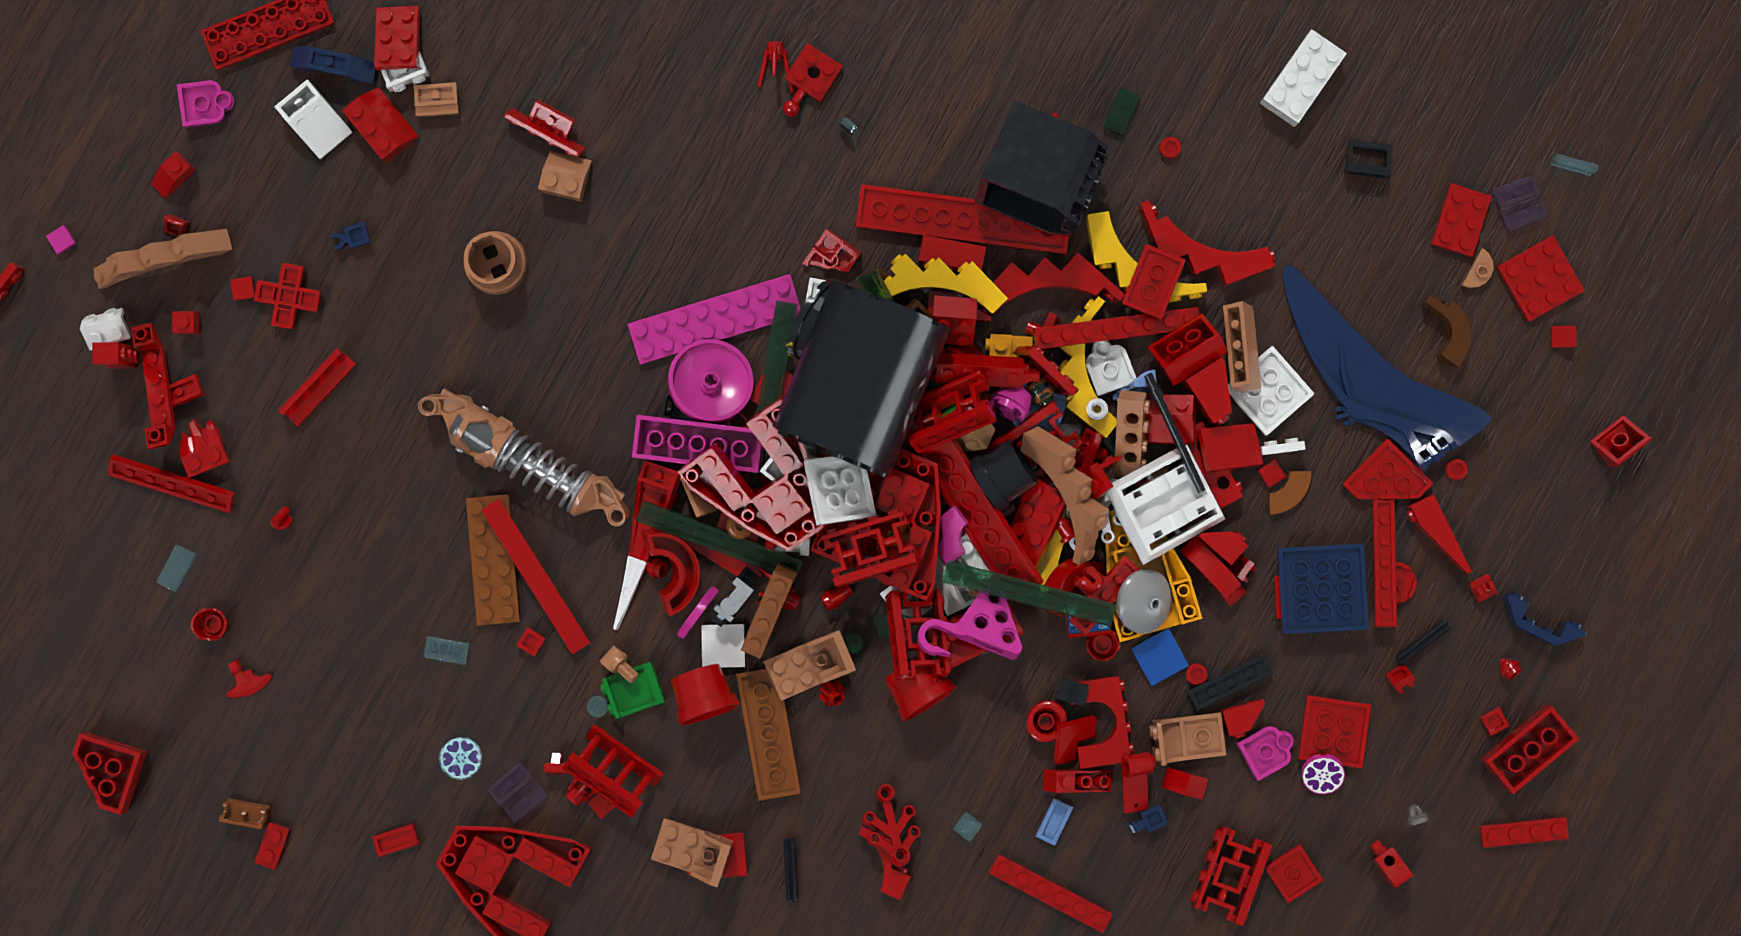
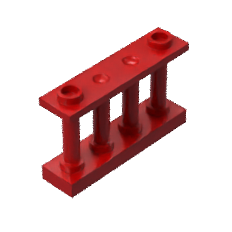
(604, 786)

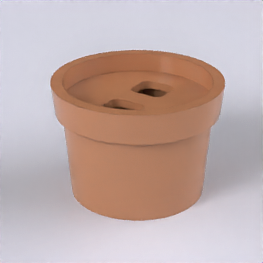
(510, 254)

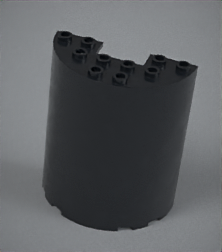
(861, 378)

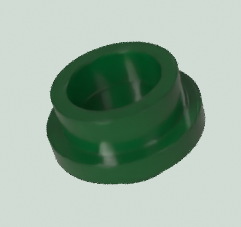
(853, 643)

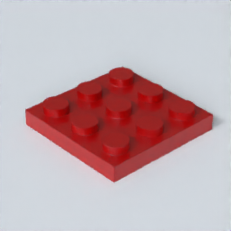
(1540, 278)
(1334, 729)

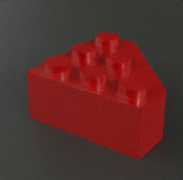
(109, 770)

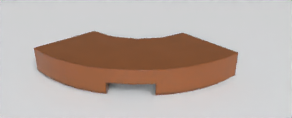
(1290, 493)

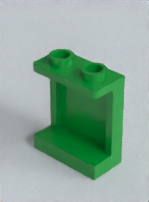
(632, 697)

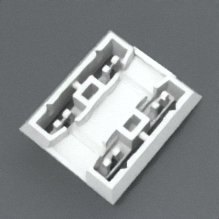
(1163, 506)

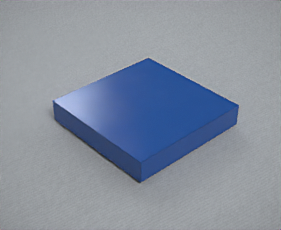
(1159, 656)

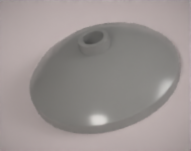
(1136, 601)

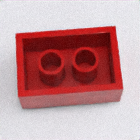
(1188, 349)

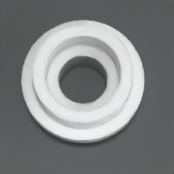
(1104, 409)

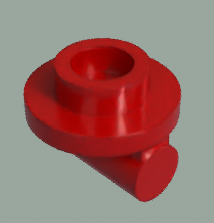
(282, 519)

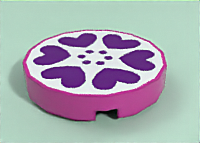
(1323, 774)

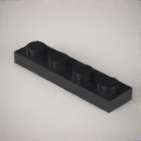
(1230, 681)

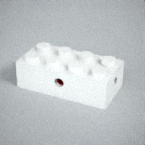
(1303, 78)

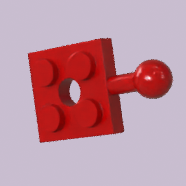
(813, 87)

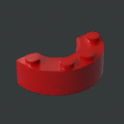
(685, 569)

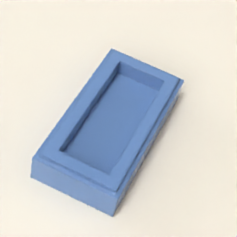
(1054, 821)

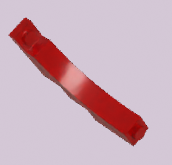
(1231, 265)
(1076, 276)

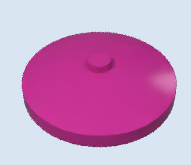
(710, 381)

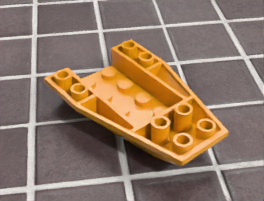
(1184, 601)

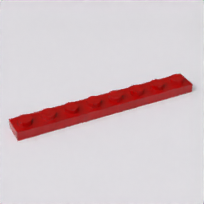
(1111, 328)

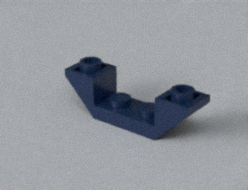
(332, 62)
(1516, 608)

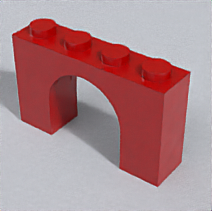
(1110, 751)

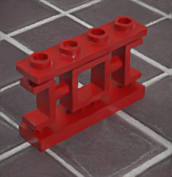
(1033, 419)
(957, 423)
(875, 564)
(901, 635)
(1248, 881)

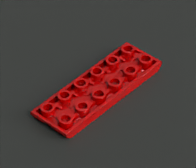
(264, 29)

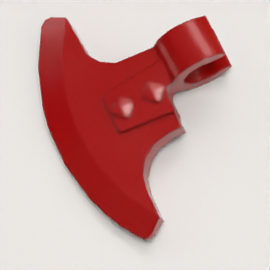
(247, 681)

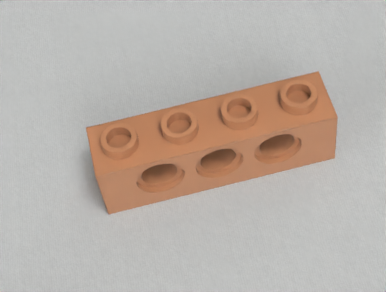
(1129, 403)

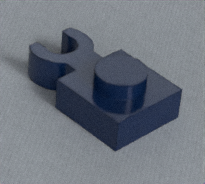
(354, 236)

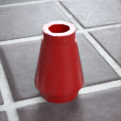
(835, 597)

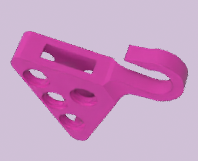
(987, 638)

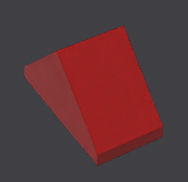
(1184, 783)

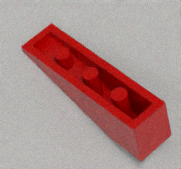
(1432, 522)

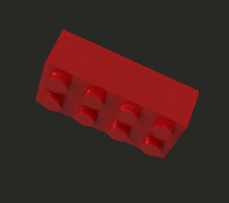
(1529, 749)

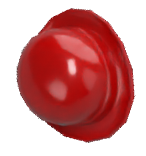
(1043, 720)

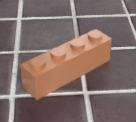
(1242, 347)

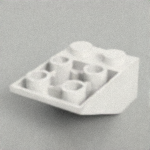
(313, 119)

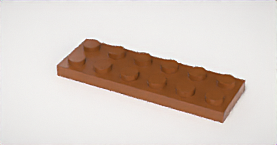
(491, 567)
(768, 736)

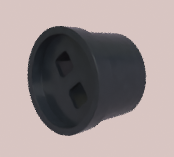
(1003, 473)

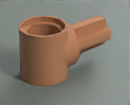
(616, 661)

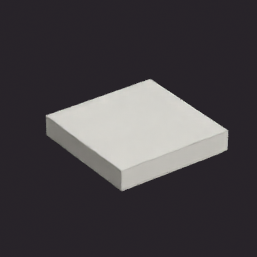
(723, 645)

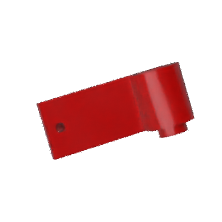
(1135, 781)

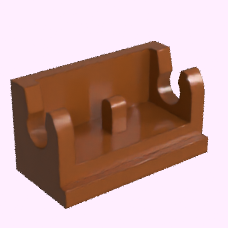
(245, 813)

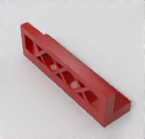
(317, 387)

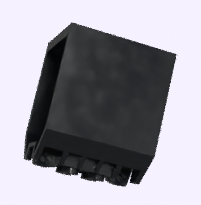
(1042, 170)

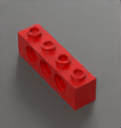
(1222, 496)

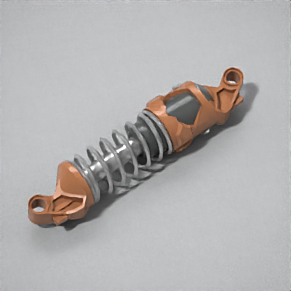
(498, 445)

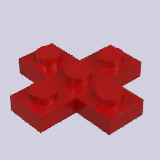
(287, 296)

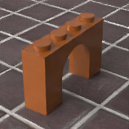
(769, 610)

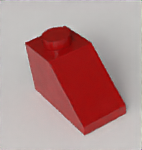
(172, 174)
(1241, 717)

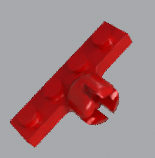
(1101, 587)

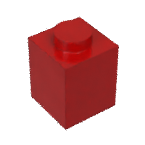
(186, 323)

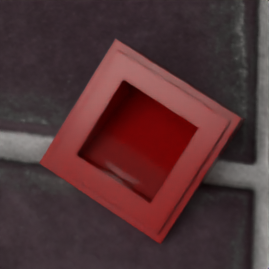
(1563, 336)

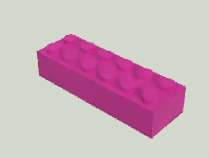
(683, 440)

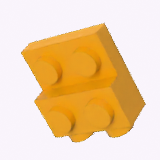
(1005, 344)

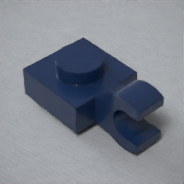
(1151, 819)

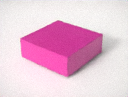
(61, 239)

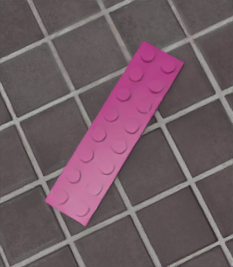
(710, 319)

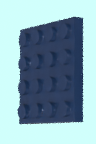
(1322, 588)

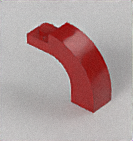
(1213, 570)
(1066, 573)

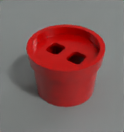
(919, 693)
(702, 695)

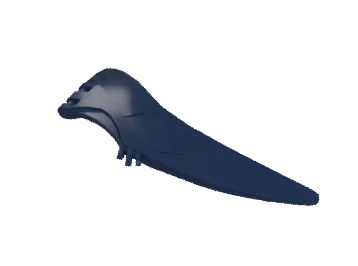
(1371, 387)

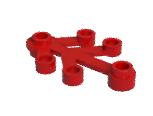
(892, 828)

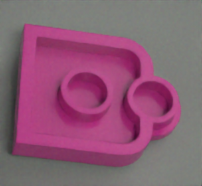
(203, 103)
(1266, 751)

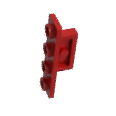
(548, 124)

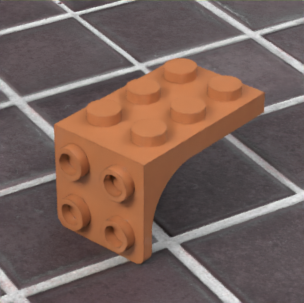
(1188, 738)

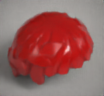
(209, 624)
(1103, 646)

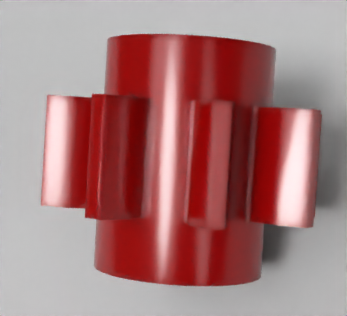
(832, 693)

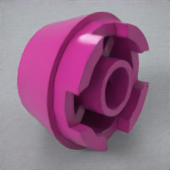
(1012, 403)

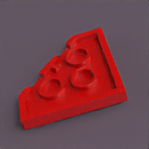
(1387, 476)

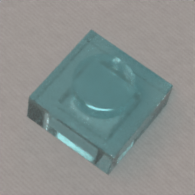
(967, 826)

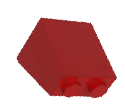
(1211, 392)

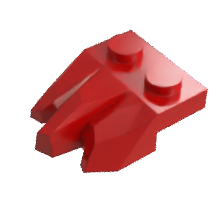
(202, 449)

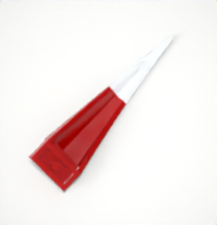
(658, 486)

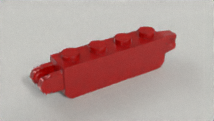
(998, 370)

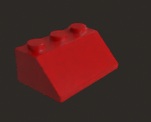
(380, 124)
(1183, 411)

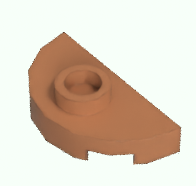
(1480, 270)

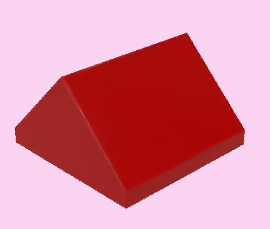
(1619, 441)

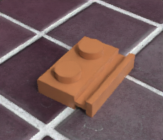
(436, 99)

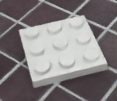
(1279, 395)
(838, 490)

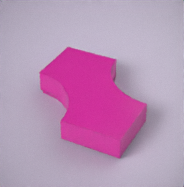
(952, 526)
(697, 612)

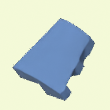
(1137, 385)

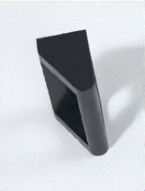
(1368, 170)

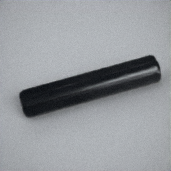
(1423, 642)
(790, 870)

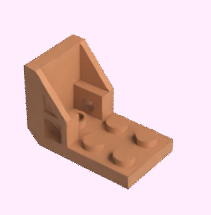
(809, 665)
(692, 851)

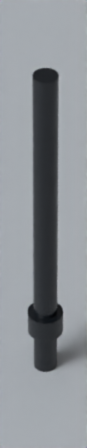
(1157, 394)

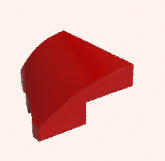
(832, 253)

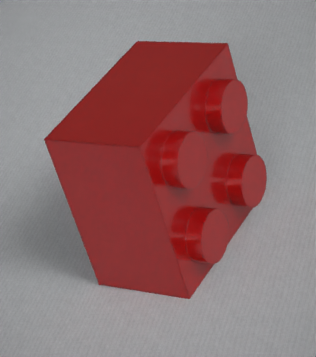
(958, 315)

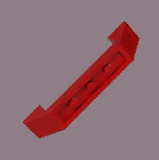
(157, 385)

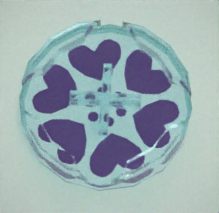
(460, 758)

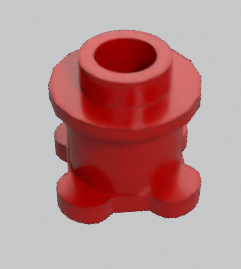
(1065, 529)

